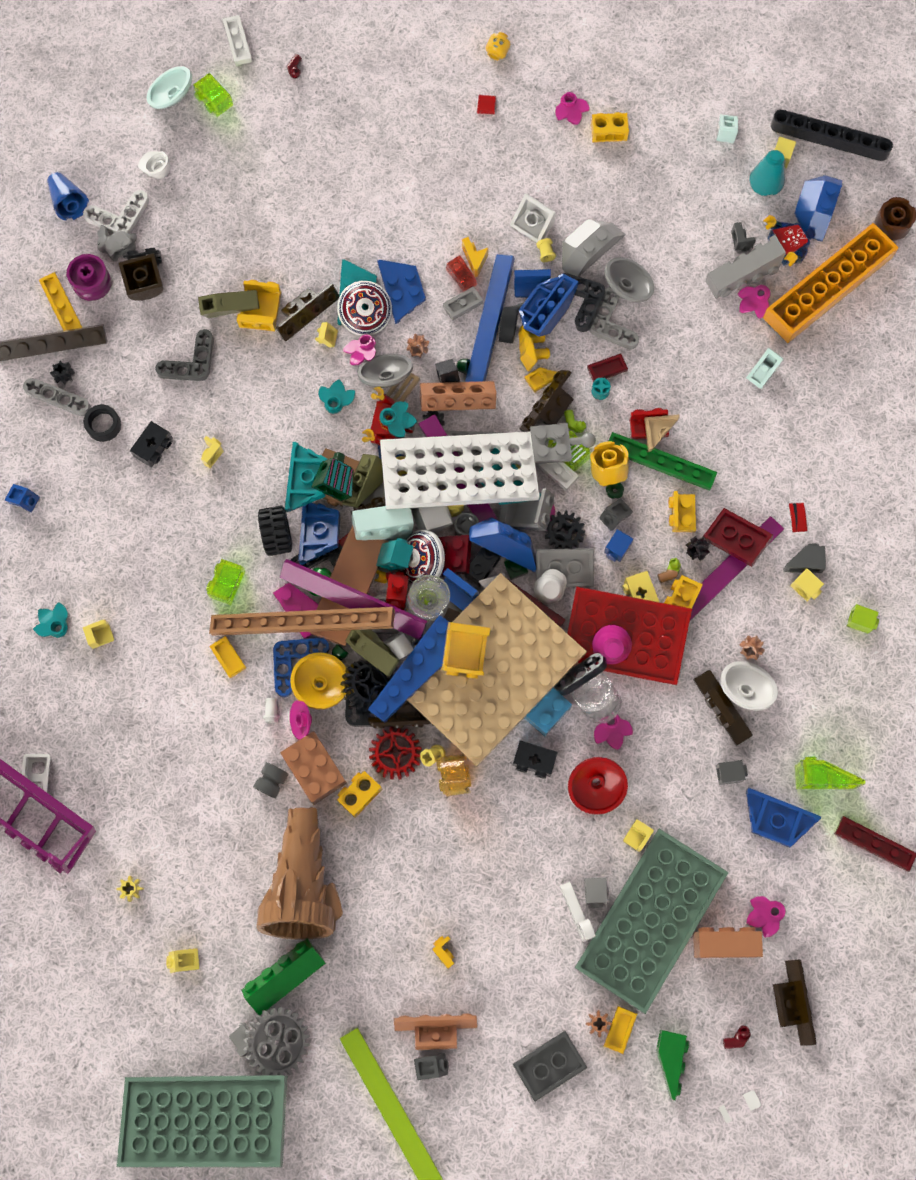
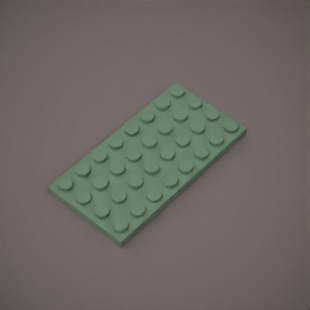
(651, 921)
(203, 1121)

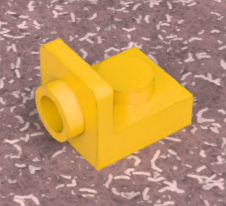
(444, 955)

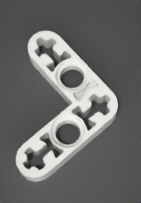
(119, 221)
(583, 926)

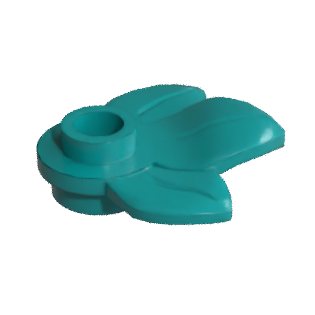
(336, 394)
(400, 419)
(50, 620)

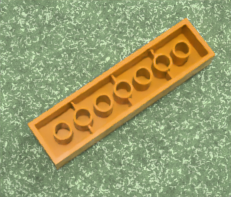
(830, 282)

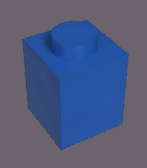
(618, 546)

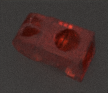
(461, 273)

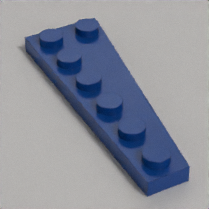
(414, 672)

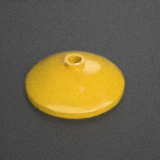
(318, 669)

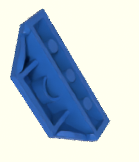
(818, 204)
(547, 304)
(504, 541)

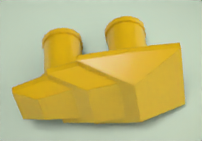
(528, 353)

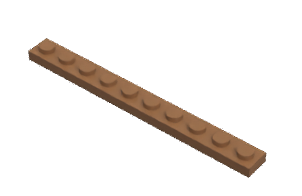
(302, 621)

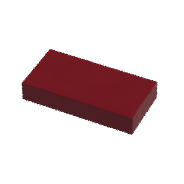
(608, 367)

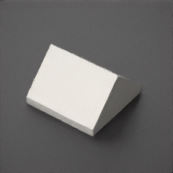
(533, 218)
(432, 518)

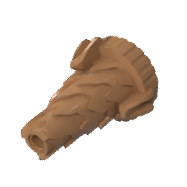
(298, 900)

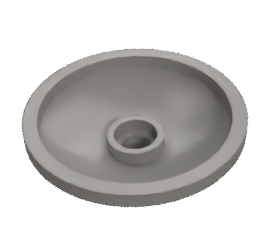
(629, 280)
(385, 370)

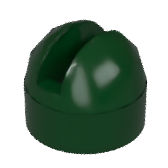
(463, 365)
(339, 652)

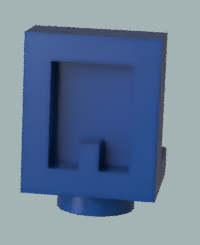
(22, 497)

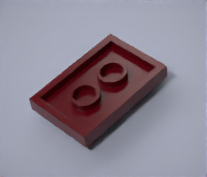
(738, 537)
(457, 553)

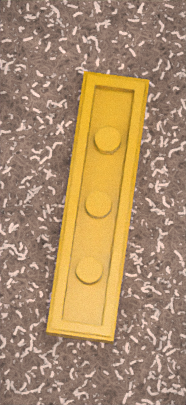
(60, 302)

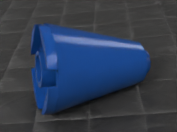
(66, 197)

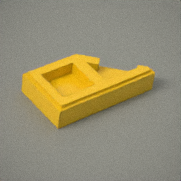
(539, 378)

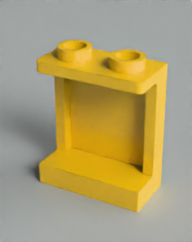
(269, 300)
(465, 649)

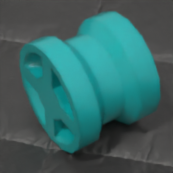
(601, 384)

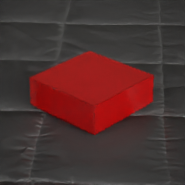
(486, 104)

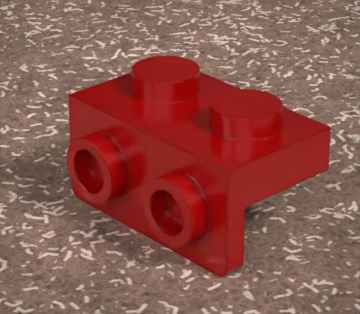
(637, 423)

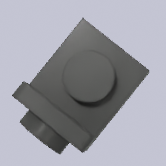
(739, 238)
(615, 514)
(431, 1066)

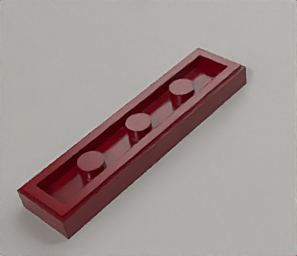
(875, 843)

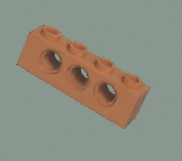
(457, 396)

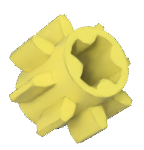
(133, 893)

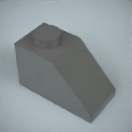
(810, 557)

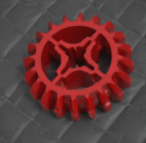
(404, 751)

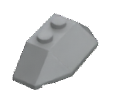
(588, 244)

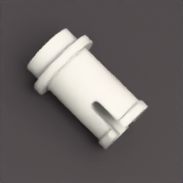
(271, 711)

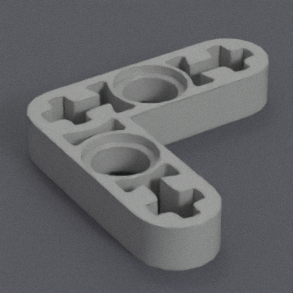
(606, 326)

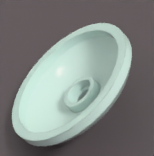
(169, 88)

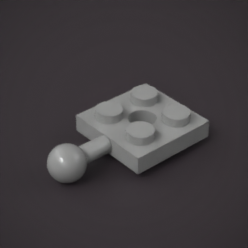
(559, 434)

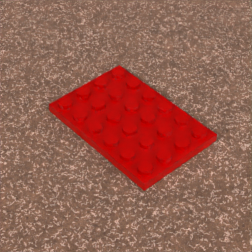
(654, 627)

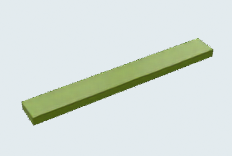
(390, 1106)

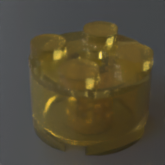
(454, 775)

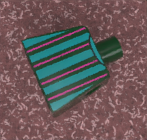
(335, 478)

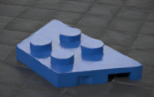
(402, 286)
(318, 531)
(778, 819)

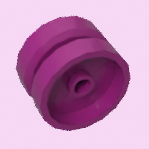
(89, 277)

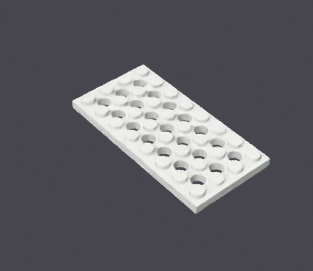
(469, 477)

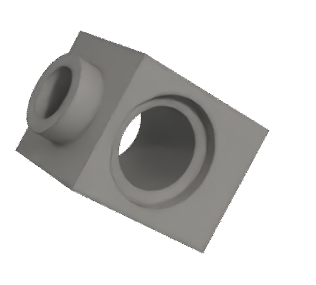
(595, 892)

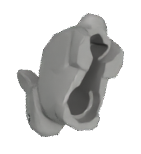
(116, 244)

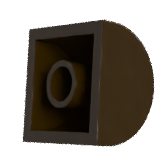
(141, 278)

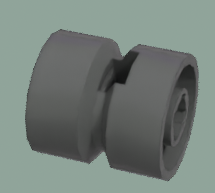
(464, 522)
(271, 779)

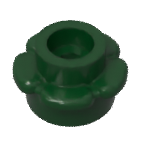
(618, 494)

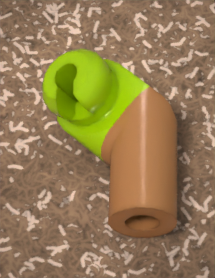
(672, 571)

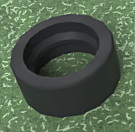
(508, 325)
(94, 412)

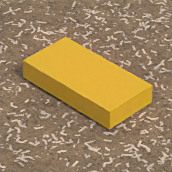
(227, 657)
(620, 1030)

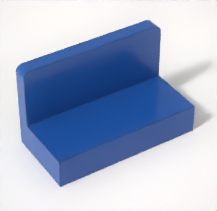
(527, 280)
(460, 591)

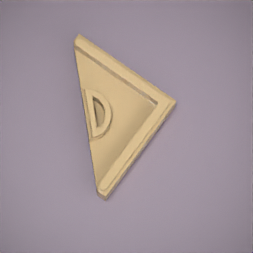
(657, 428)

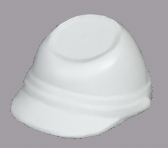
(155, 164)
(550, 587)

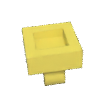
(327, 334)

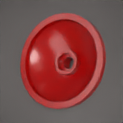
(599, 796)

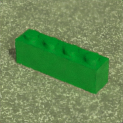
(283, 976)

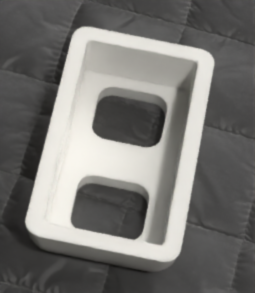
(28, 760)

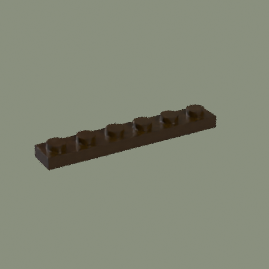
(52, 342)

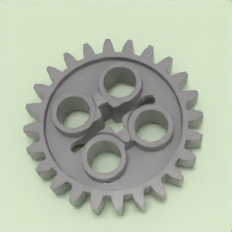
(260, 1035)

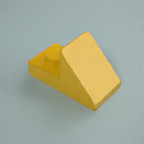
(475, 258)

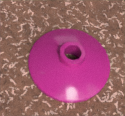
(300, 719)

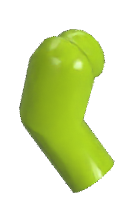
(576, 426)

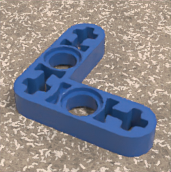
(287, 659)

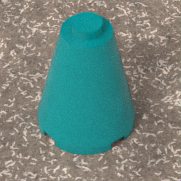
(769, 174)

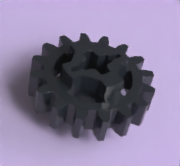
(572, 528)

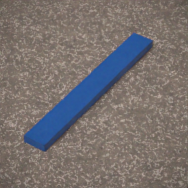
(490, 318)

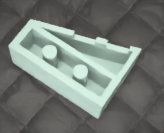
(382, 523)

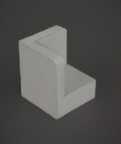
(237, 1038)

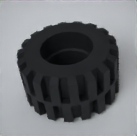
(275, 530)

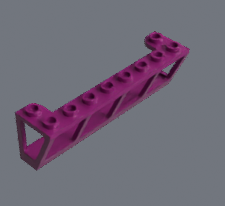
(57, 808)

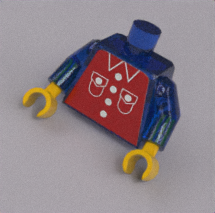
(792, 239)

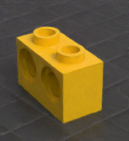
(609, 131)
(363, 797)

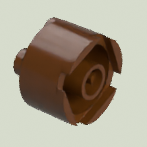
(896, 218)

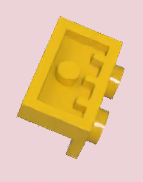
(683, 512)
(684, 592)

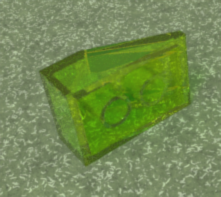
(824, 775)

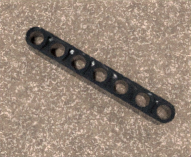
(839, 138)

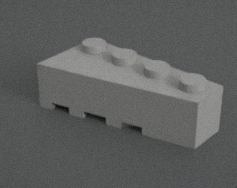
(746, 268)

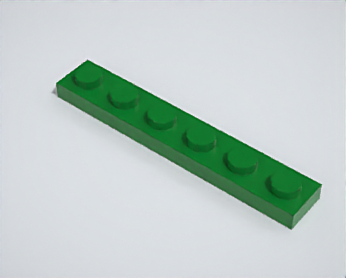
(666, 462)

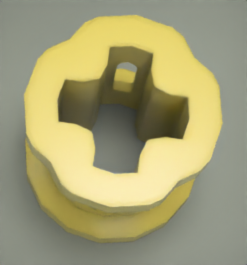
(546, 250)
(432, 753)

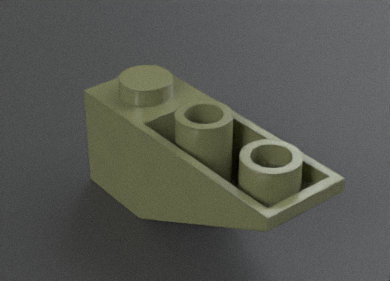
(228, 303)
(365, 480)
(372, 649)

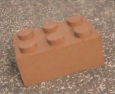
(313, 768)
(727, 943)

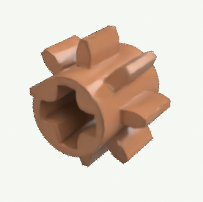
(414, 349)
(752, 647)
(594, 1019)

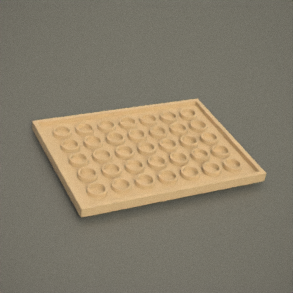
(520, 667)

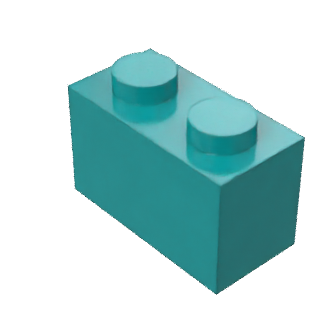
(395, 555)

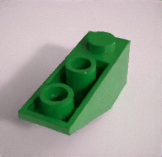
(670, 1053)

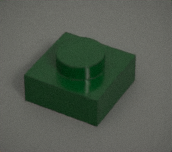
(514, 570)

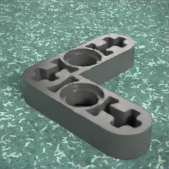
(192, 367)

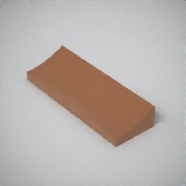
(356, 569)

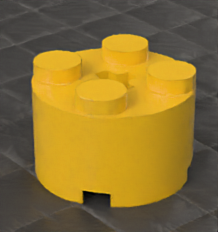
(609, 463)

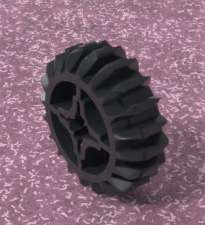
(371, 676)

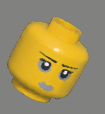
(498, 46)

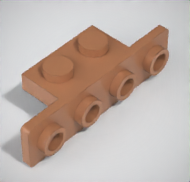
(436, 1031)

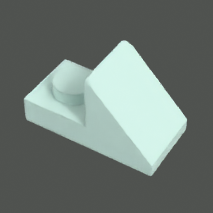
(727, 128)
(765, 368)

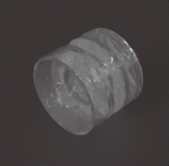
(430, 589)
(598, 699)

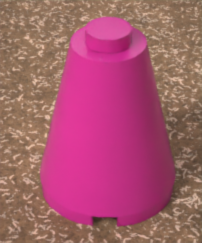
(612, 644)

